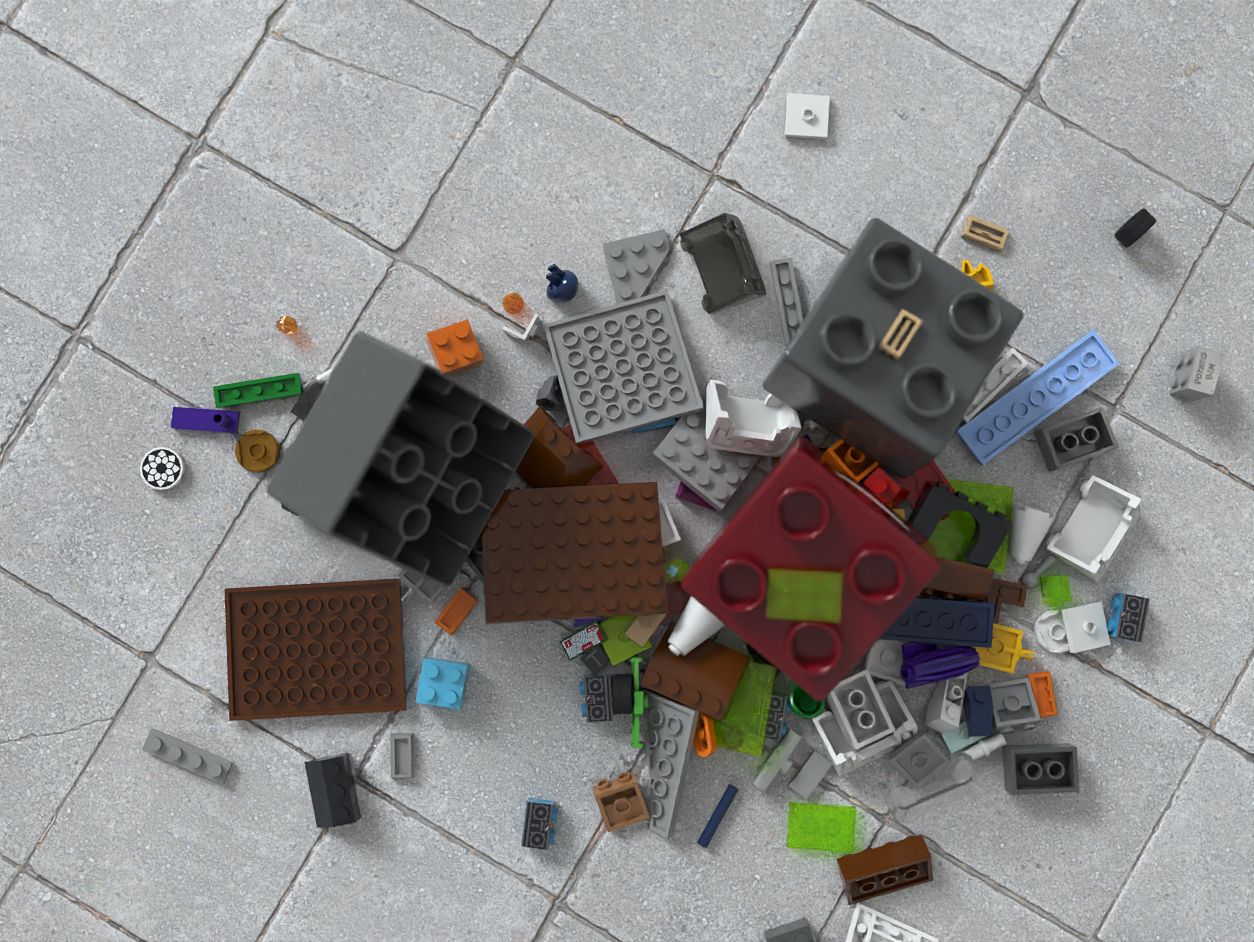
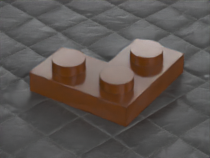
(1005, 592)

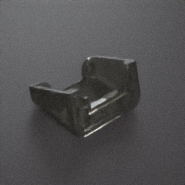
(724, 262)

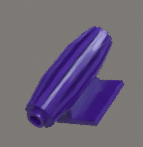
(927, 664)

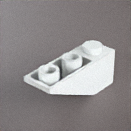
(946, 704)

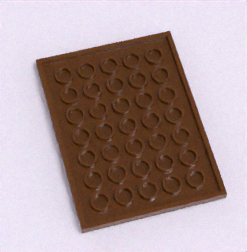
(574, 554)
(315, 649)

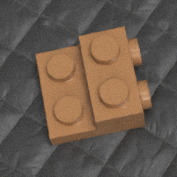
(620, 801)

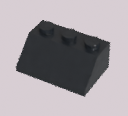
(333, 790)

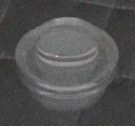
(226, 443)

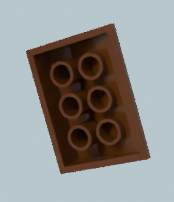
(700, 679)

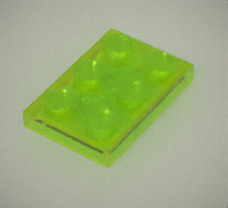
(804, 595)
(821, 826)

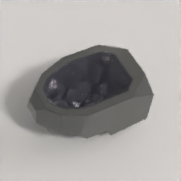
(550, 394)

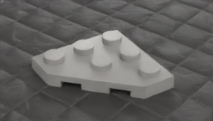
(635, 263)

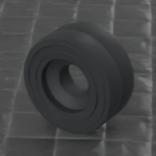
(1135, 228)
(622, 694)

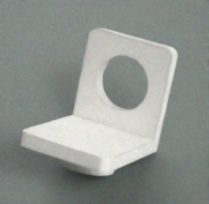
(531, 330)

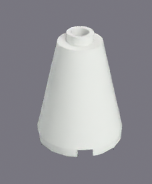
(1028, 530)
(693, 628)

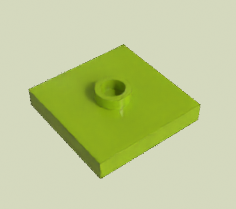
(620, 647)

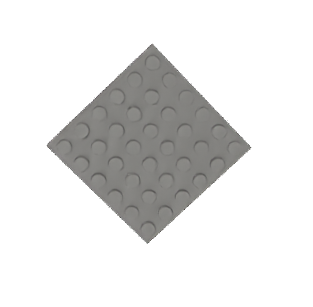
(623, 367)

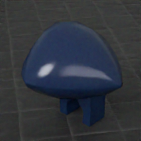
(562, 284)

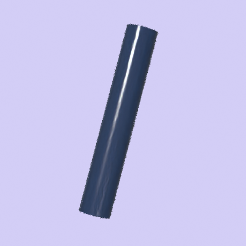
(717, 816)

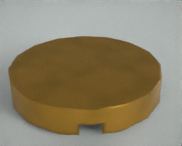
(257, 450)

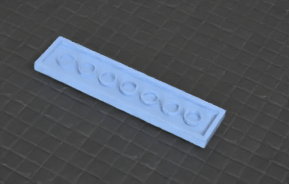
(1037, 397)

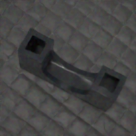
(989, 526)

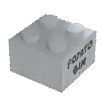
(1196, 373)

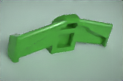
(640, 702)

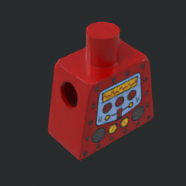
(886, 487)

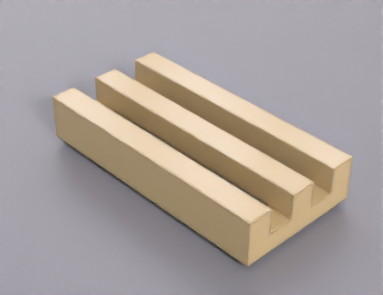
(966, 234)
(890, 349)

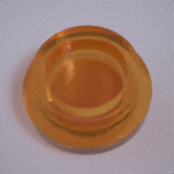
(513, 303)
(286, 325)

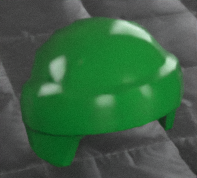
(803, 704)

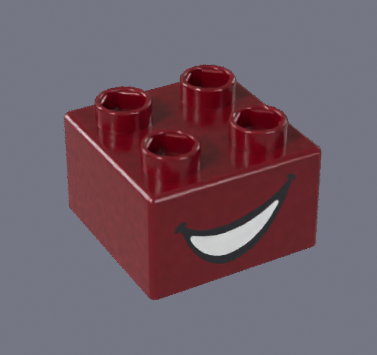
(813, 520)

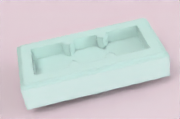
(958, 738)

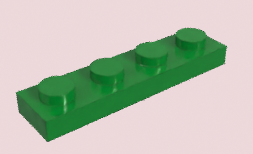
(258, 390)

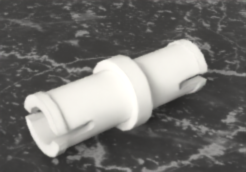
(984, 747)

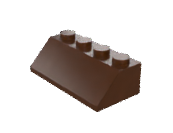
(959, 581)
(885, 869)

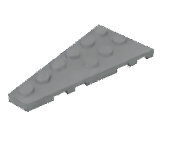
(667, 754)

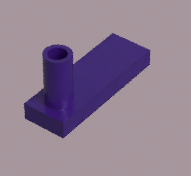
(205, 420)

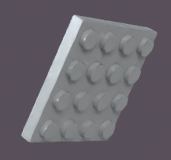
(705, 470)

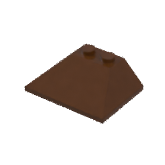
(554, 457)

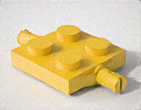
(1005, 649)

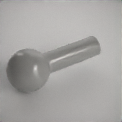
(1032, 579)

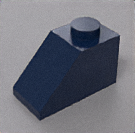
(978, 710)

